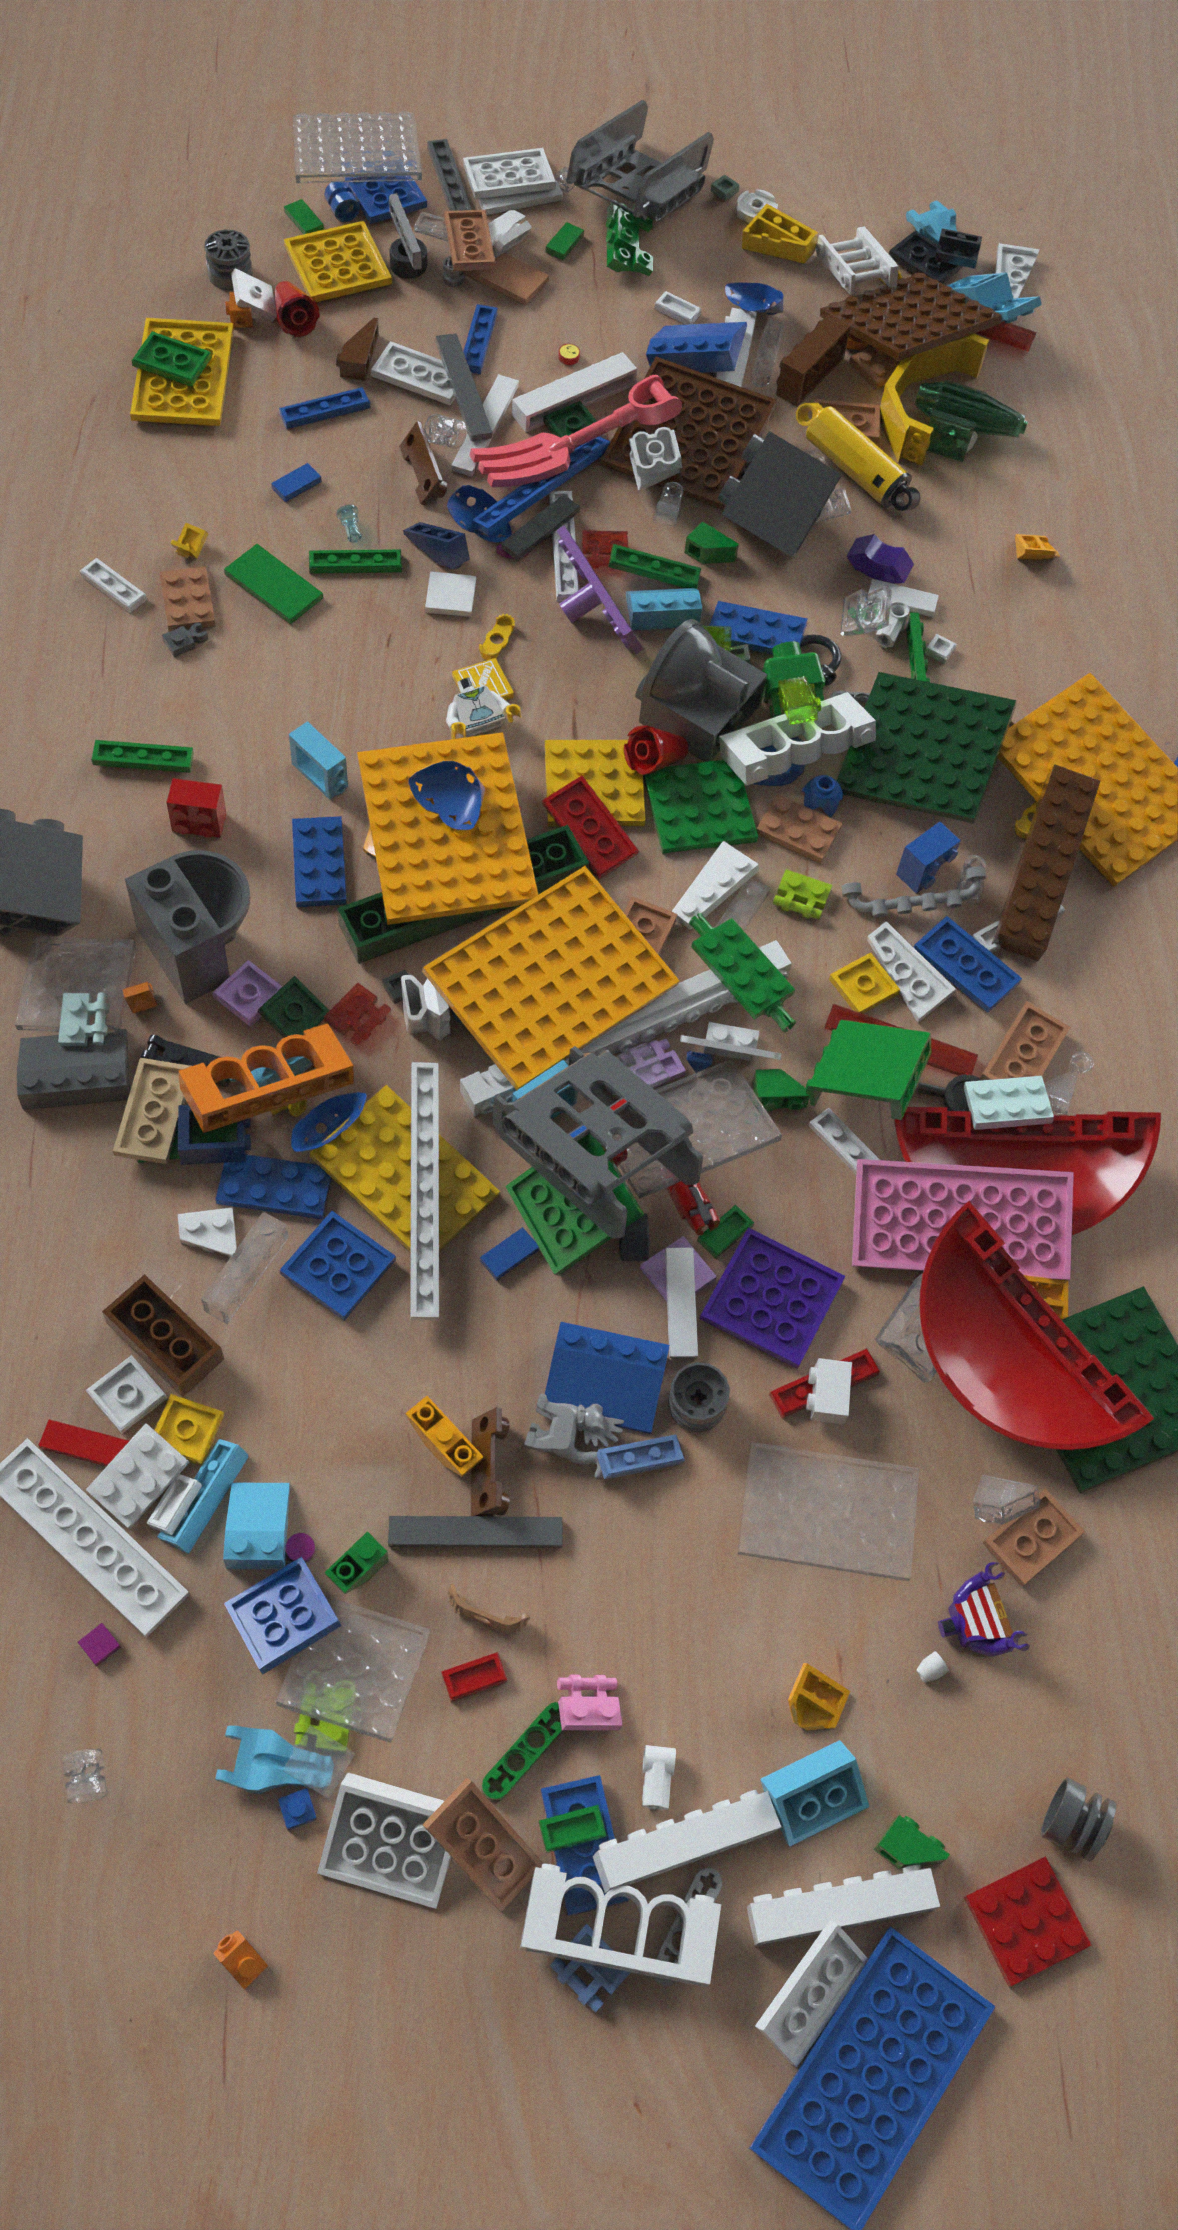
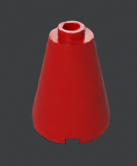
(295, 310)
(653, 749)

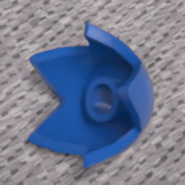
(826, 798)

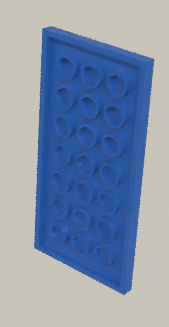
(872, 2080)

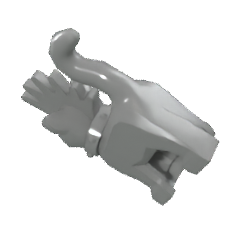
(562, 1432)

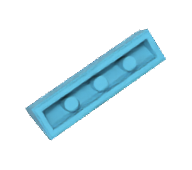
(216, 1478)

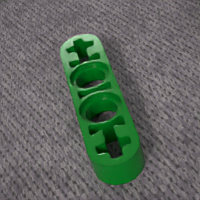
(528, 1753)

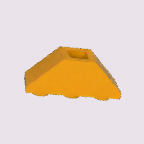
(443, 1437)

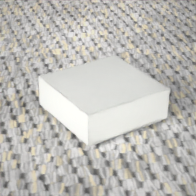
(940, 649)

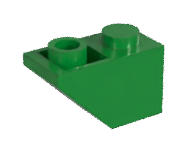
(710, 546)
(779, 1090)
(358, 1564)
(907, 1846)

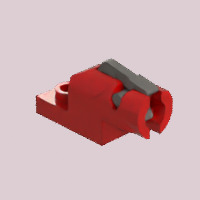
(694, 1206)

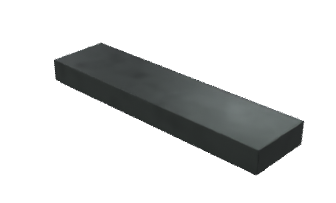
(540, 527)

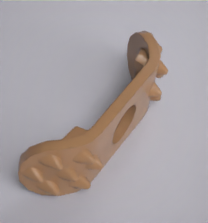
(508, 1625)

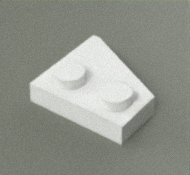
(209, 1230)

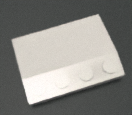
(382, 1842)

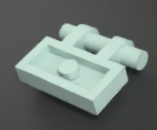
(76, 1018)

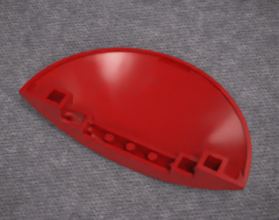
(1103, 1151)
(1010, 1352)

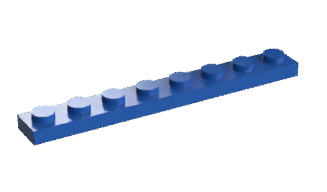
(529, 494)

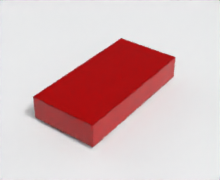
(474, 1676)

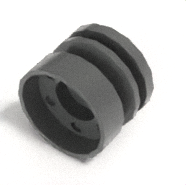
(224, 253)
(704, 1382)
(1084, 1821)

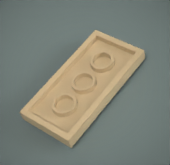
(151, 1112)

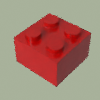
(196, 808)

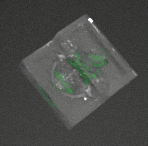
(865, 611)

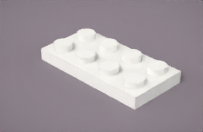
(414, 372)
(812, 1993)

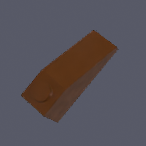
(358, 352)

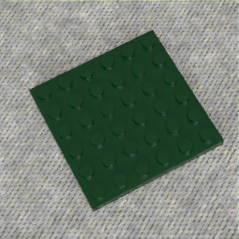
(929, 747)
(1139, 1348)

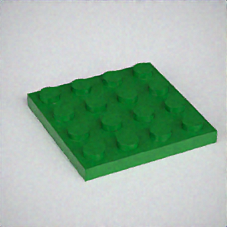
(699, 806)
(556, 1223)

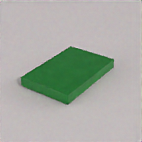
(171, 359)

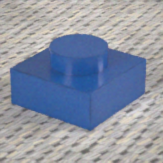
(297, 1809)

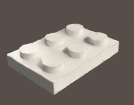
(137, 1476)

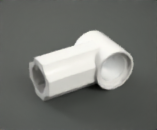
(897, 619)
(658, 1769)

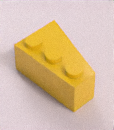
(779, 236)

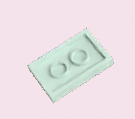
(1008, 1102)

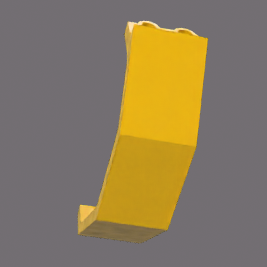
(907, 436)

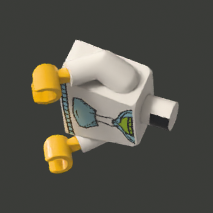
(477, 710)

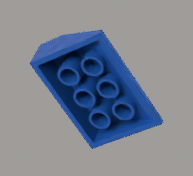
(699, 346)
(609, 1371)

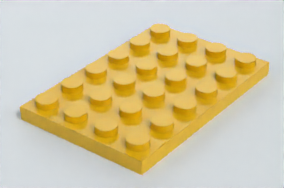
(173, 402)
(375, 1169)

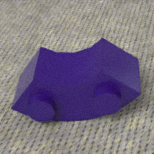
(880, 560)

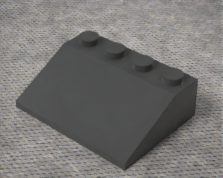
(72, 1074)

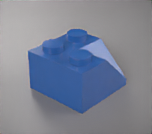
(926, 855)

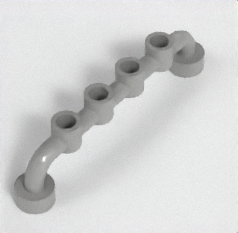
(905, 903)

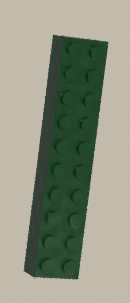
(365, 924)

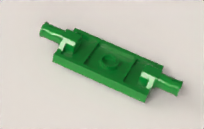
(743, 969)

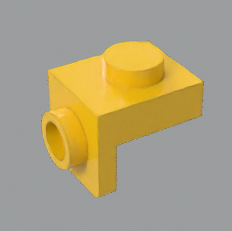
(190, 541)

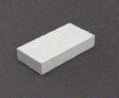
(677, 308)
(174, 1504)

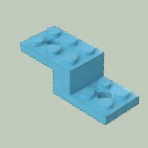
(996, 293)

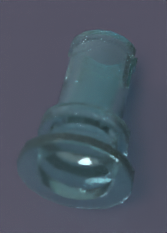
(349, 519)

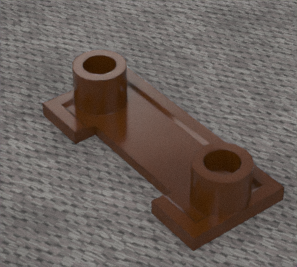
(418, 450)
(485, 1492)

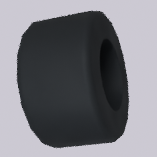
(400, 262)
(636, 1241)

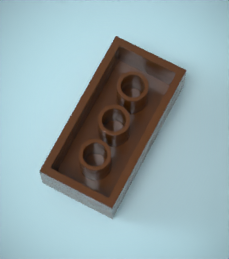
(812, 359)
(163, 1335)

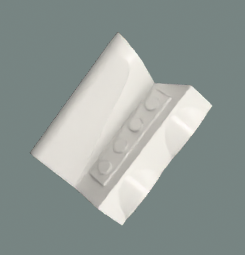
(654, 457)
(424, 1008)

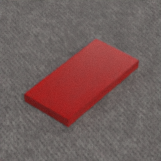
(592, 825)

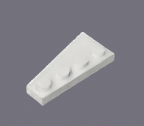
(1016, 262)
(715, 883)
(918, 980)

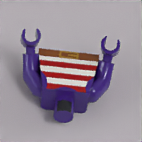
(980, 1617)

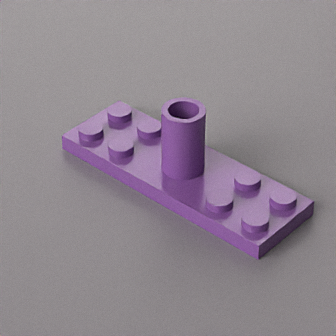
(593, 594)

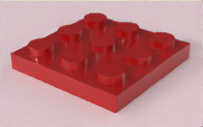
(1027, 1921)

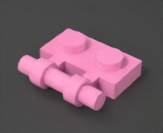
(589, 1712)

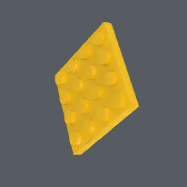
(337, 261)
(604, 769)

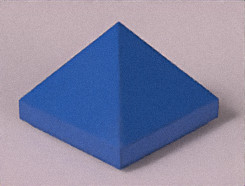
(699, 1061)

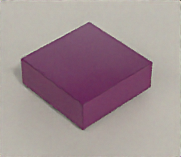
(99, 1644)

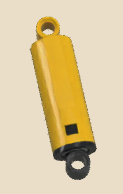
(858, 456)

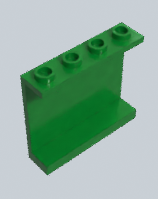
(872, 1064)

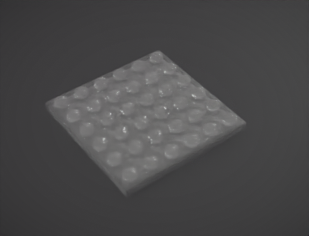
(356, 147)

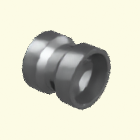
(450, 277)

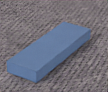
(640, 1456)

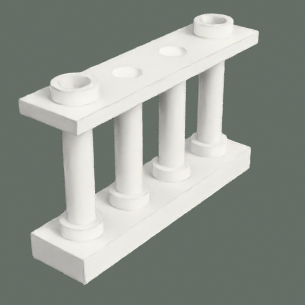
(867, 248)

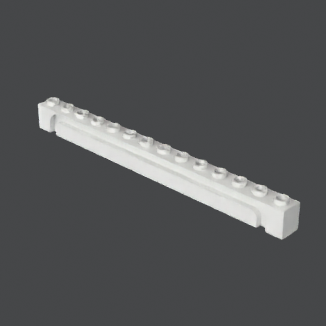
(679, 1005)

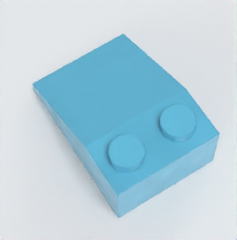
(257, 1526)

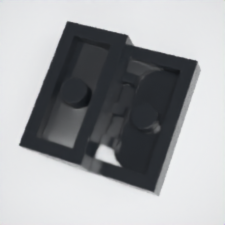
(958, 248)

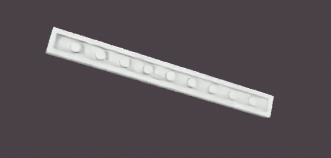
(424, 1192)

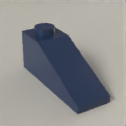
(440, 544)

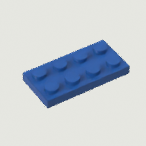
(758, 627)
(319, 861)
(967, 964)
(275, 1186)
(578, 1859)

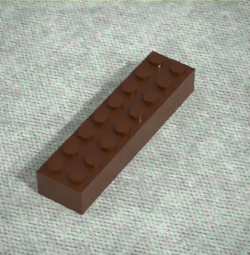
(1046, 863)

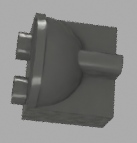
(779, 492)
(699, 690)
(39, 876)
(188, 914)

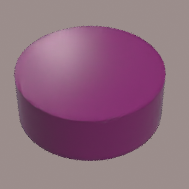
(300, 1545)

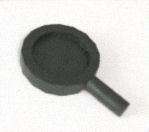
(953, 1095)

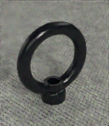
(828, 670)

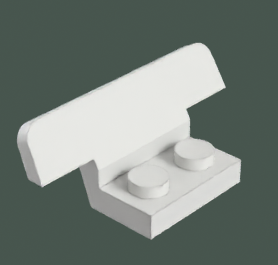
(506, 231)
(731, 1042)

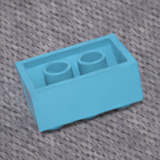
(663, 608)
(816, 1792)

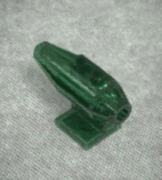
(959, 412)

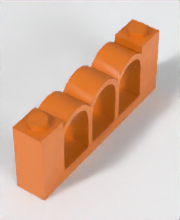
(317, 1044)

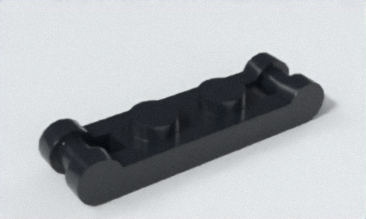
(178, 1054)

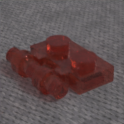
(601, 543)
(352, 1008)

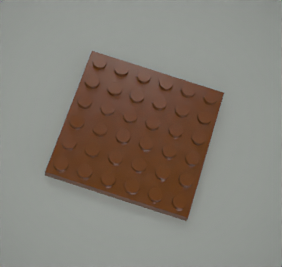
(912, 316)
(709, 430)

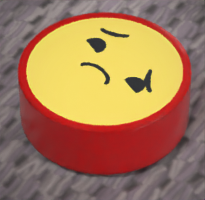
(569, 354)

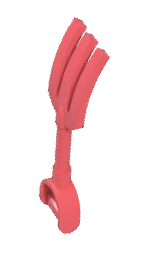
(550, 455)

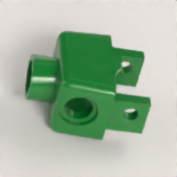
(787, 664)

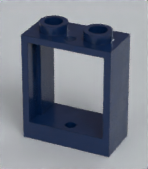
(210, 1152)

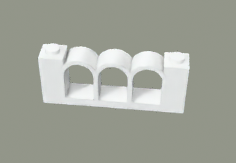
(743, 752)
(698, 1937)

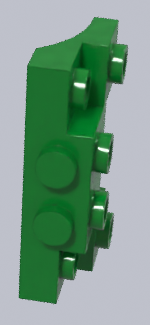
(623, 241)

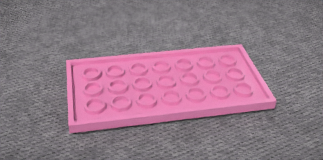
(909, 1203)

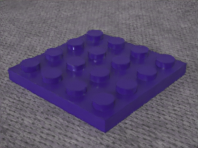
(772, 1298)

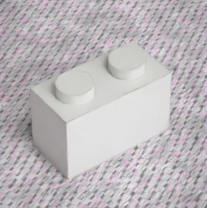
(830, 1391)

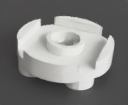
(747, 204)

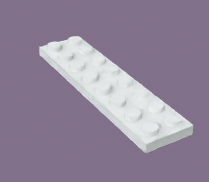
(89, 1539)

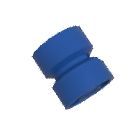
(342, 201)

